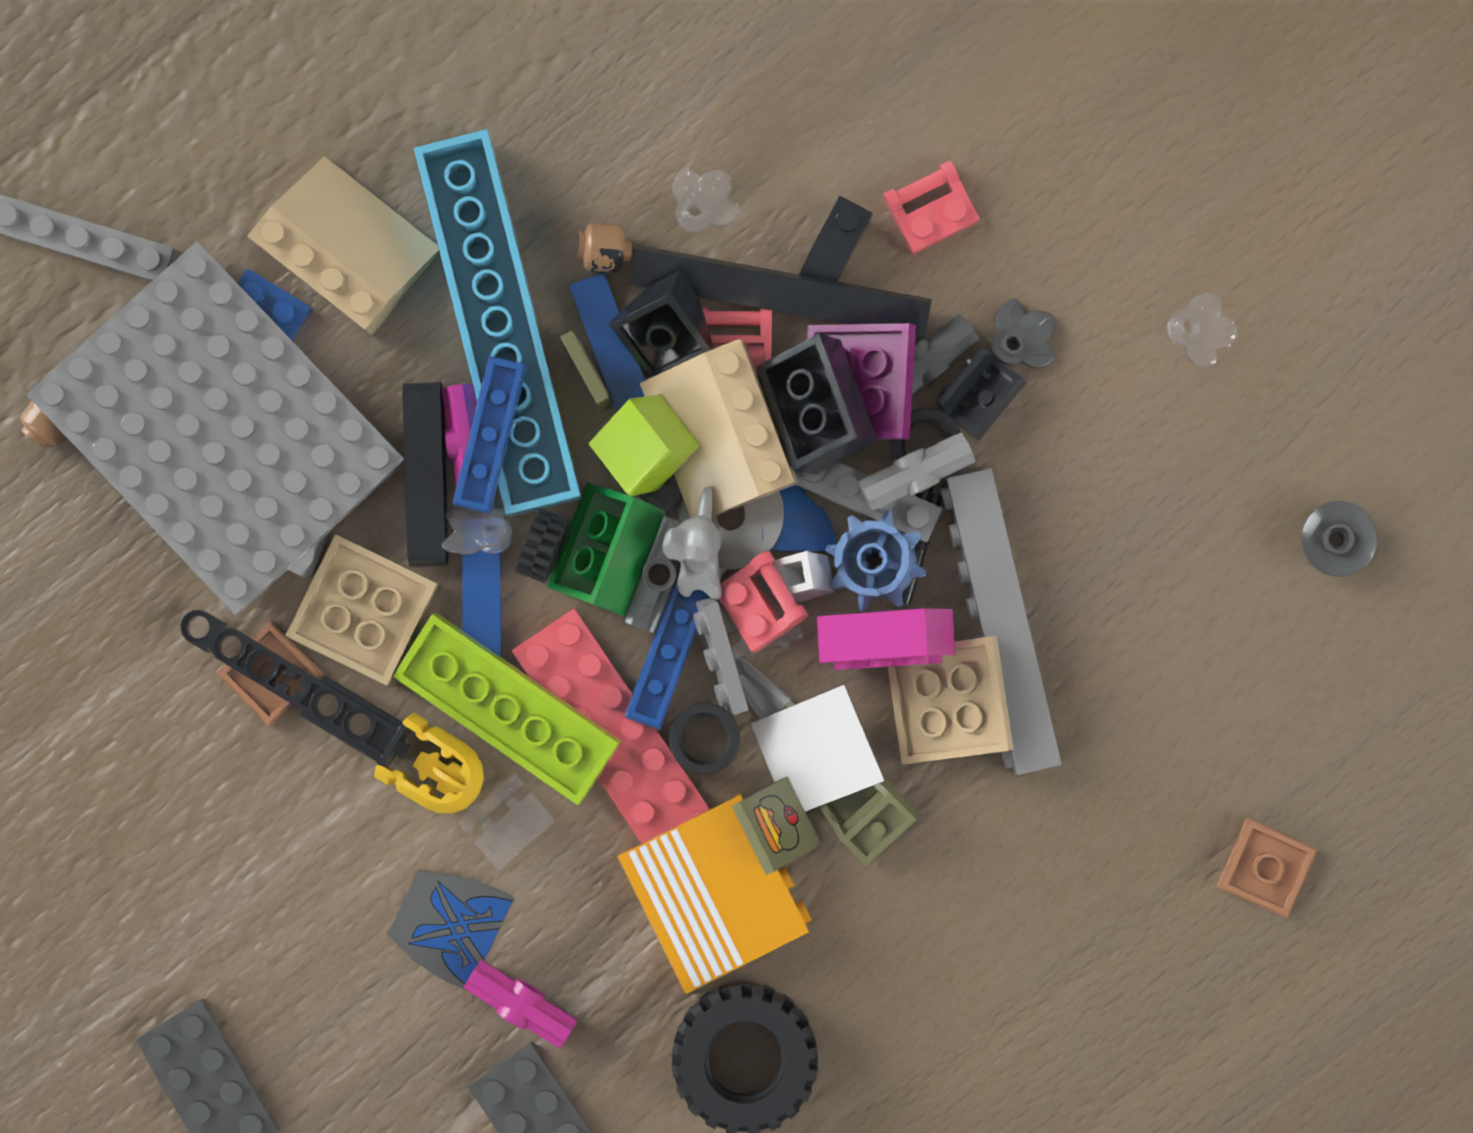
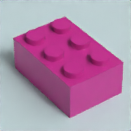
(886, 638)

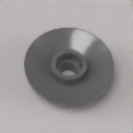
(1357, 536)

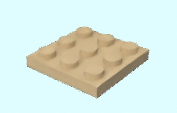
(361, 610)
(952, 705)

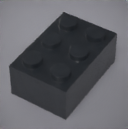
(817, 404)

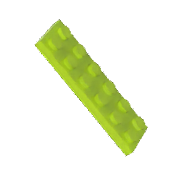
(507, 708)

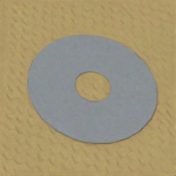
(745, 542)

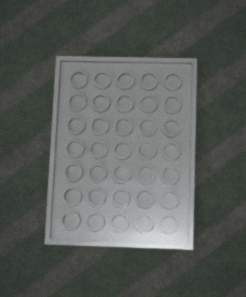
(216, 428)

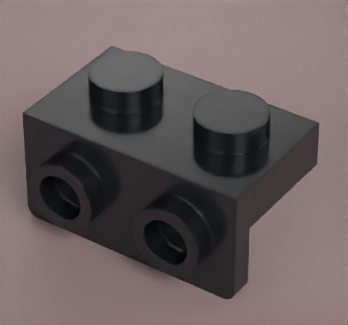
(980, 393)

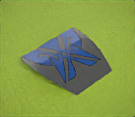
(449, 924)

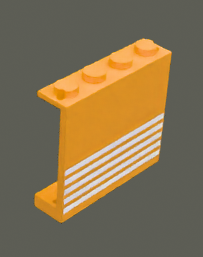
(712, 897)

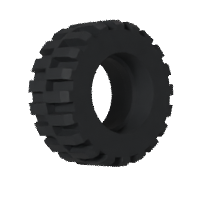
(735, 1110)

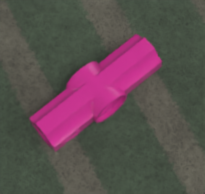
(459, 408)
(520, 1003)

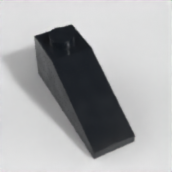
(837, 240)

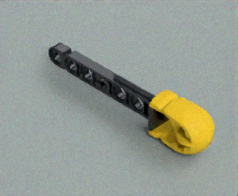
(386, 732)

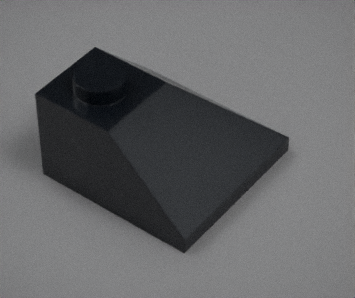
(663, 326)

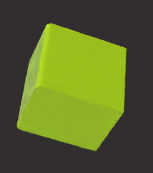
(644, 444)

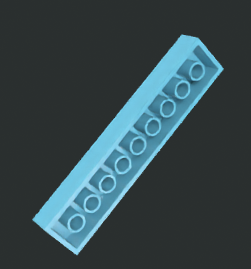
(497, 313)

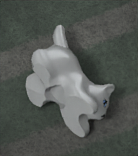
(697, 549)

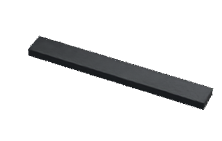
(781, 290)

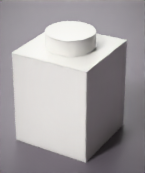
(805, 575)

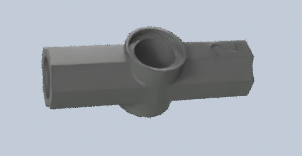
(935, 354)
(650, 598)

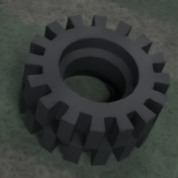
(542, 545)

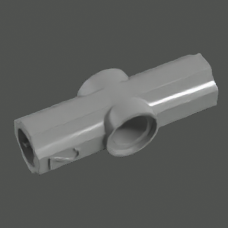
(916, 471)

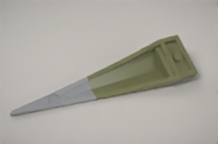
(862, 820)

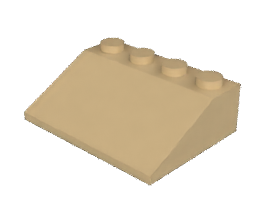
(345, 244)
(733, 423)

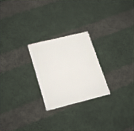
(818, 748)

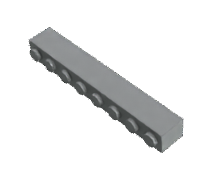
(1001, 613)

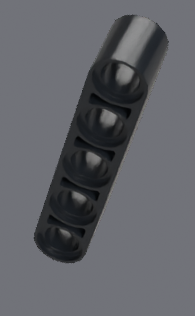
(425, 474)

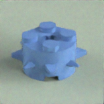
(866, 540)

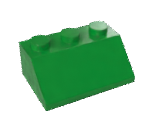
(606, 548)

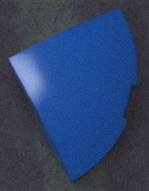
(804, 524)

